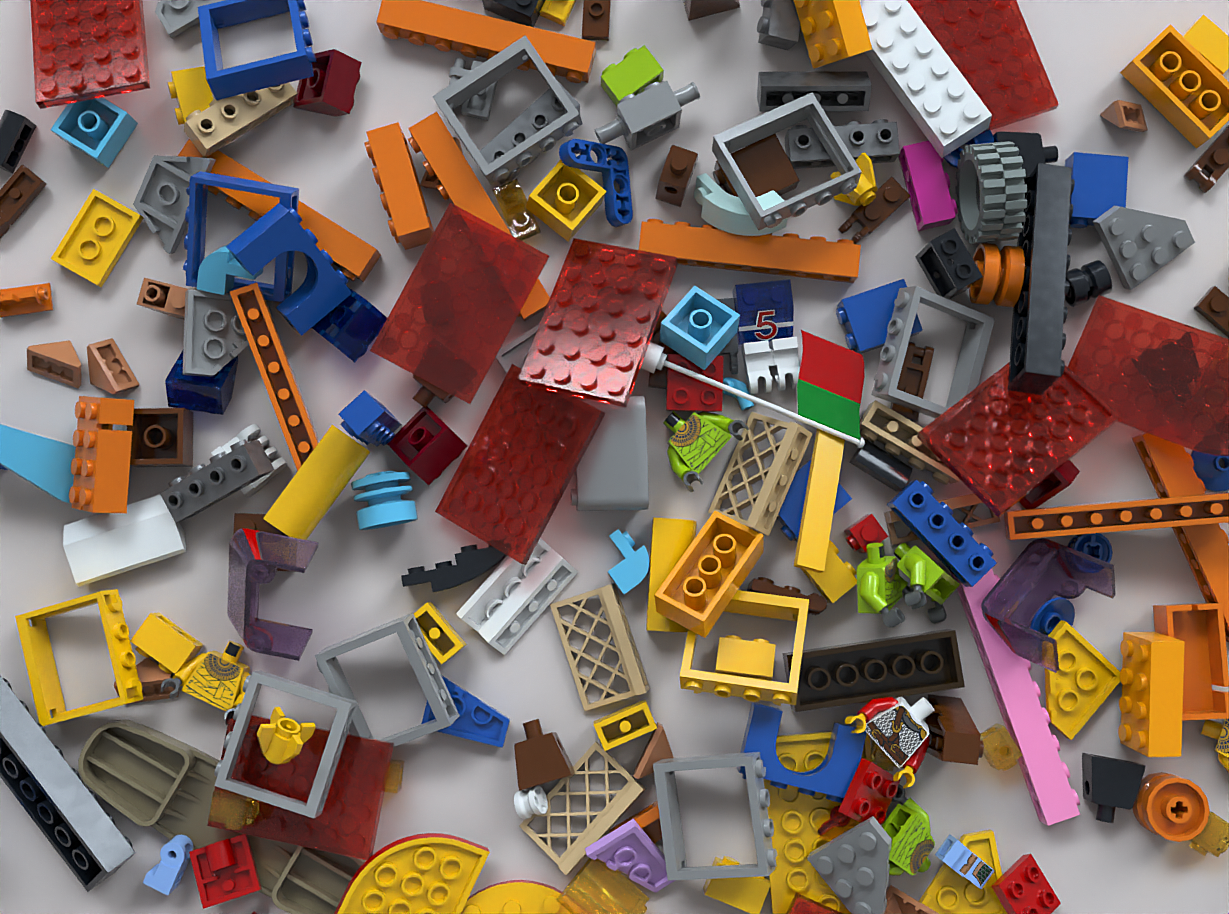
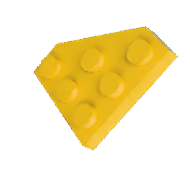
(1080, 683)
(956, 894)

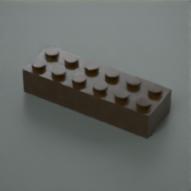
(877, 669)

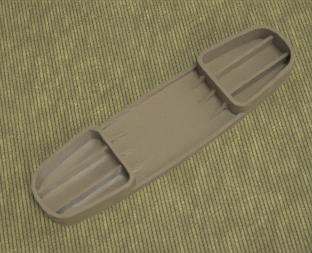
(172, 789)

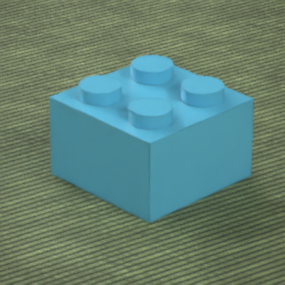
(95, 128)
(699, 327)

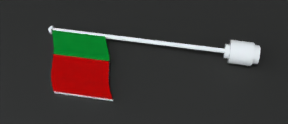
(826, 386)

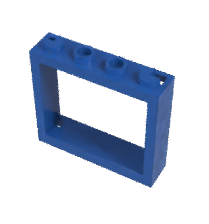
(260, 73)
(196, 219)

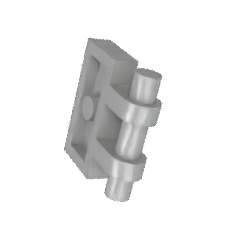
(481, 103)

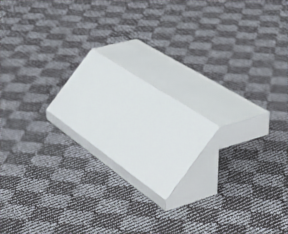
(122, 541)
(516, 596)

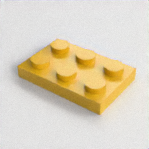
(97, 238)

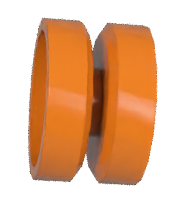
(1001, 275)
(1171, 807)

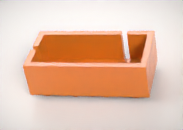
(400, 185)
(101, 455)
(1205, 656)

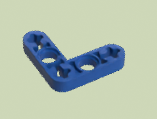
(611, 170)

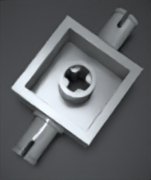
(648, 114)

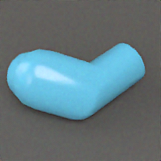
(741, 386)

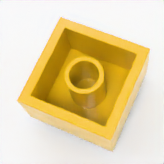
(565, 200)

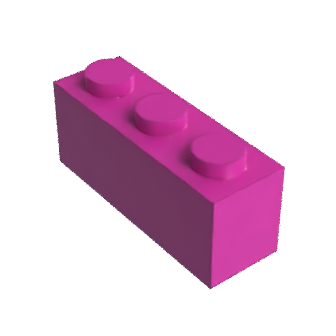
(927, 186)

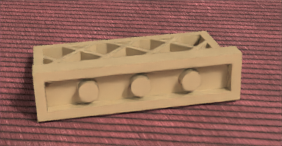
(776, 478)
(623, 641)
(600, 825)

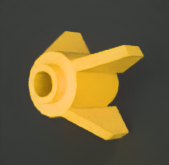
(866, 187)
(283, 737)

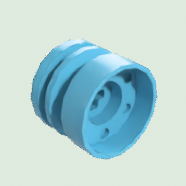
(384, 500)

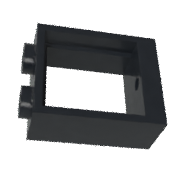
(953, 263)

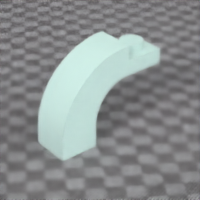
(728, 211)

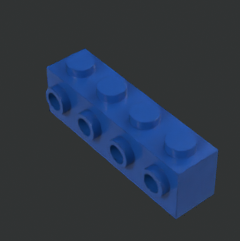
(369, 420)
(942, 533)

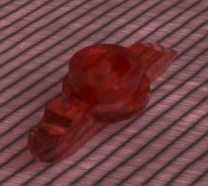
(836, 819)

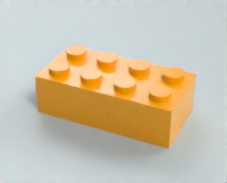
(832, 29)
(1181, 86)
(709, 573)
(1152, 694)

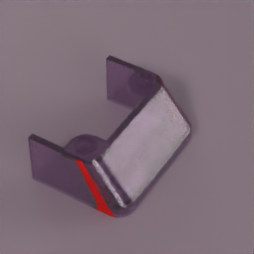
(253, 562)
(1030, 582)

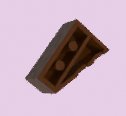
(953, 731)

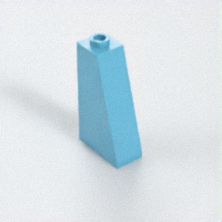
(38, 460)

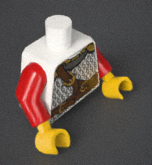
(897, 731)

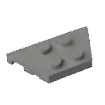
(164, 195)

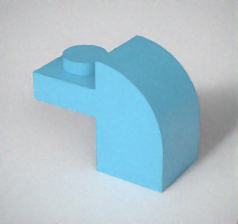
(219, 270)
(634, 566)

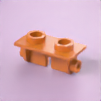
(25, 300)

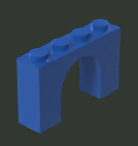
(281, 232)
(830, 777)

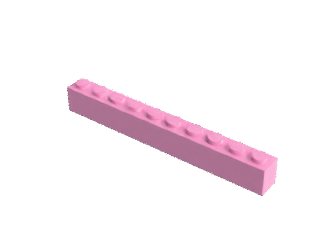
(1021, 711)

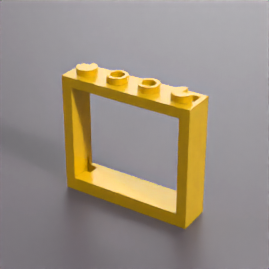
(42, 665)
(749, 688)

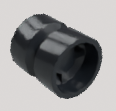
(1088, 282)

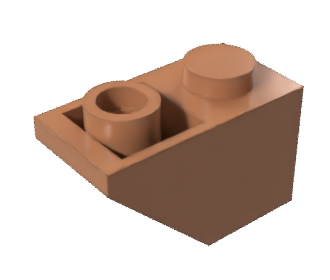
(163, 298)

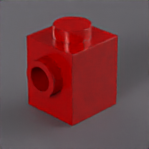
(864, 532)

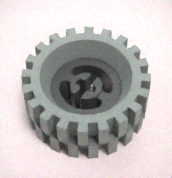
(991, 192)

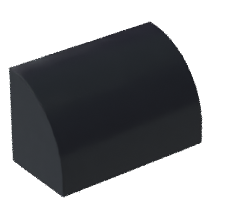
(14, 137)
(882, 466)

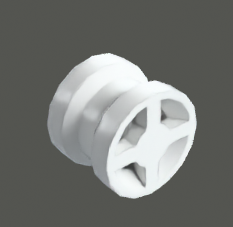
(530, 802)

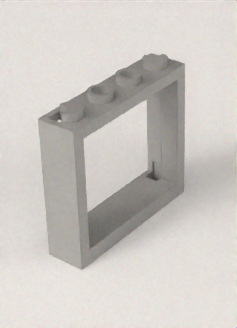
(484, 76)
(769, 124)
(899, 332)
(422, 664)
(330, 757)
(671, 822)

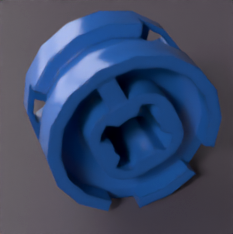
(1093, 545)

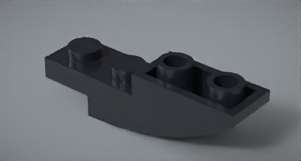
(469, 565)

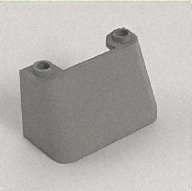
(616, 462)

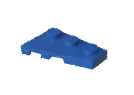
(476, 718)

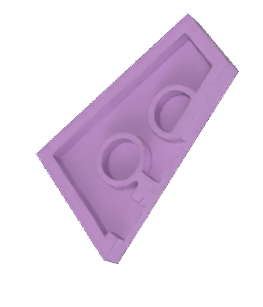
(632, 853)

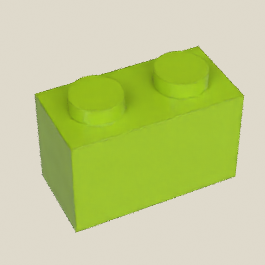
(631, 74)

